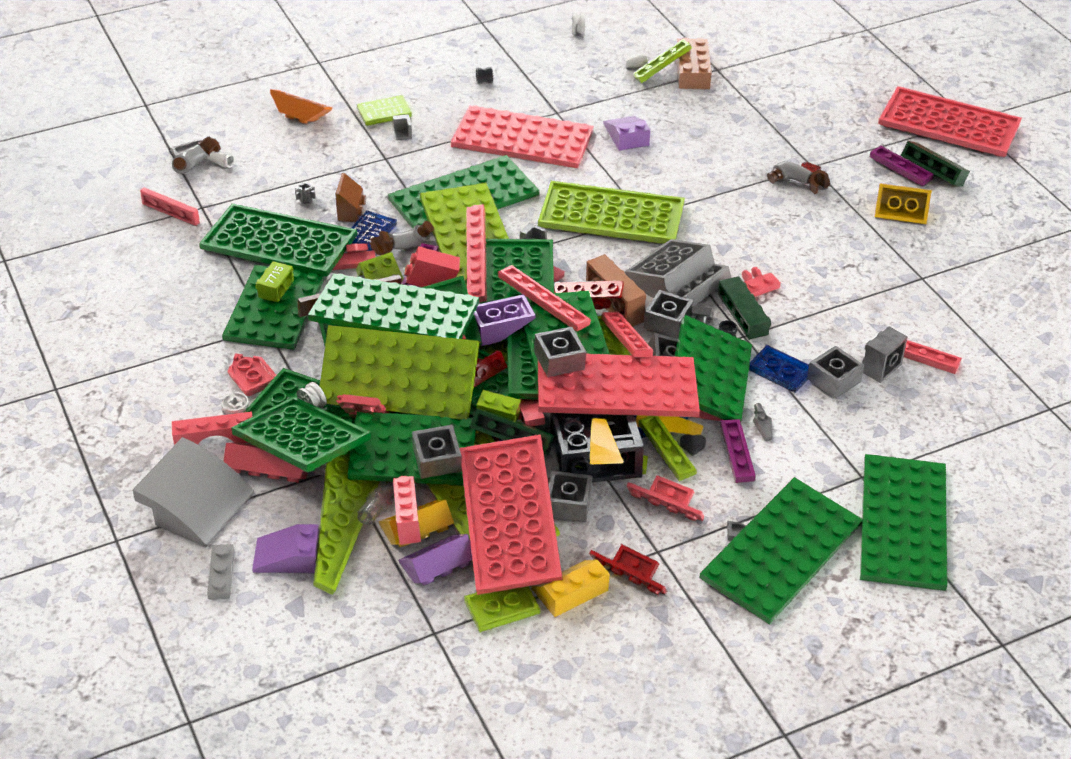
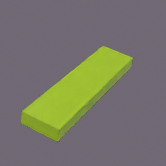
(662, 61)
(667, 447)

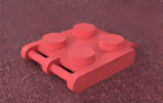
(353, 404)

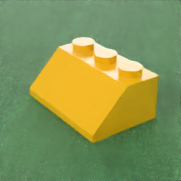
(902, 203)
(431, 517)
(578, 586)

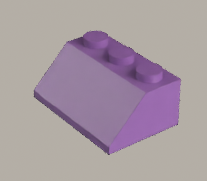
(438, 559)

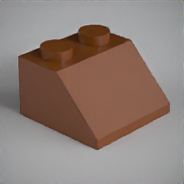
(349, 199)

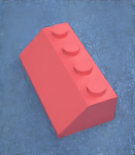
(257, 461)

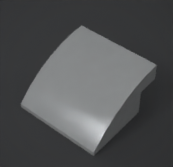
(679, 269)
(192, 492)

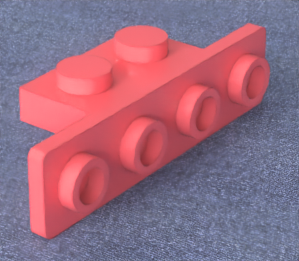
(669, 494)

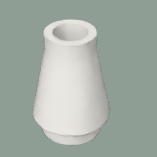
(636, 61)
(223, 159)

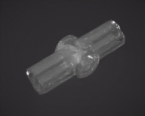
(377, 502)

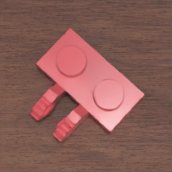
(760, 283)

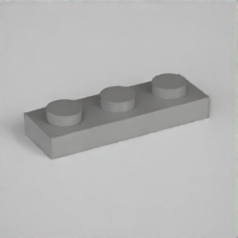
(220, 571)

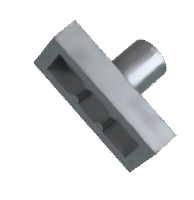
(702, 313)

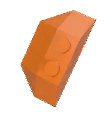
(298, 107)

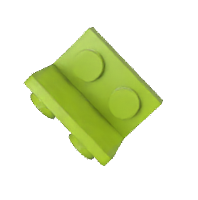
(379, 267)

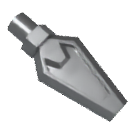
(763, 422)

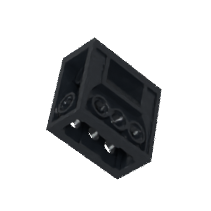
(573, 446)

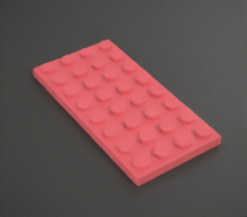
(950, 121)
(522, 136)
(623, 387)
(510, 515)

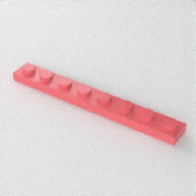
(476, 252)

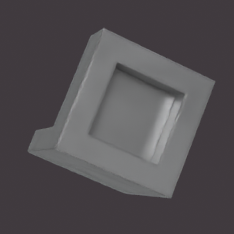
(402, 127)
(532, 231)

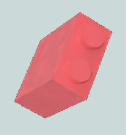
(431, 267)

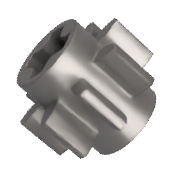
(305, 193)

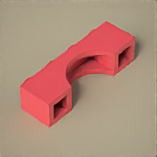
(204, 427)
(406, 510)

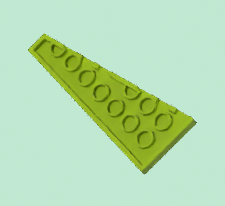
(338, 522)

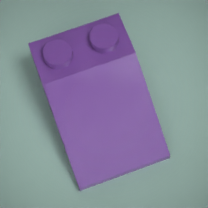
(628, 132)
(502, 318)
(287, 550)

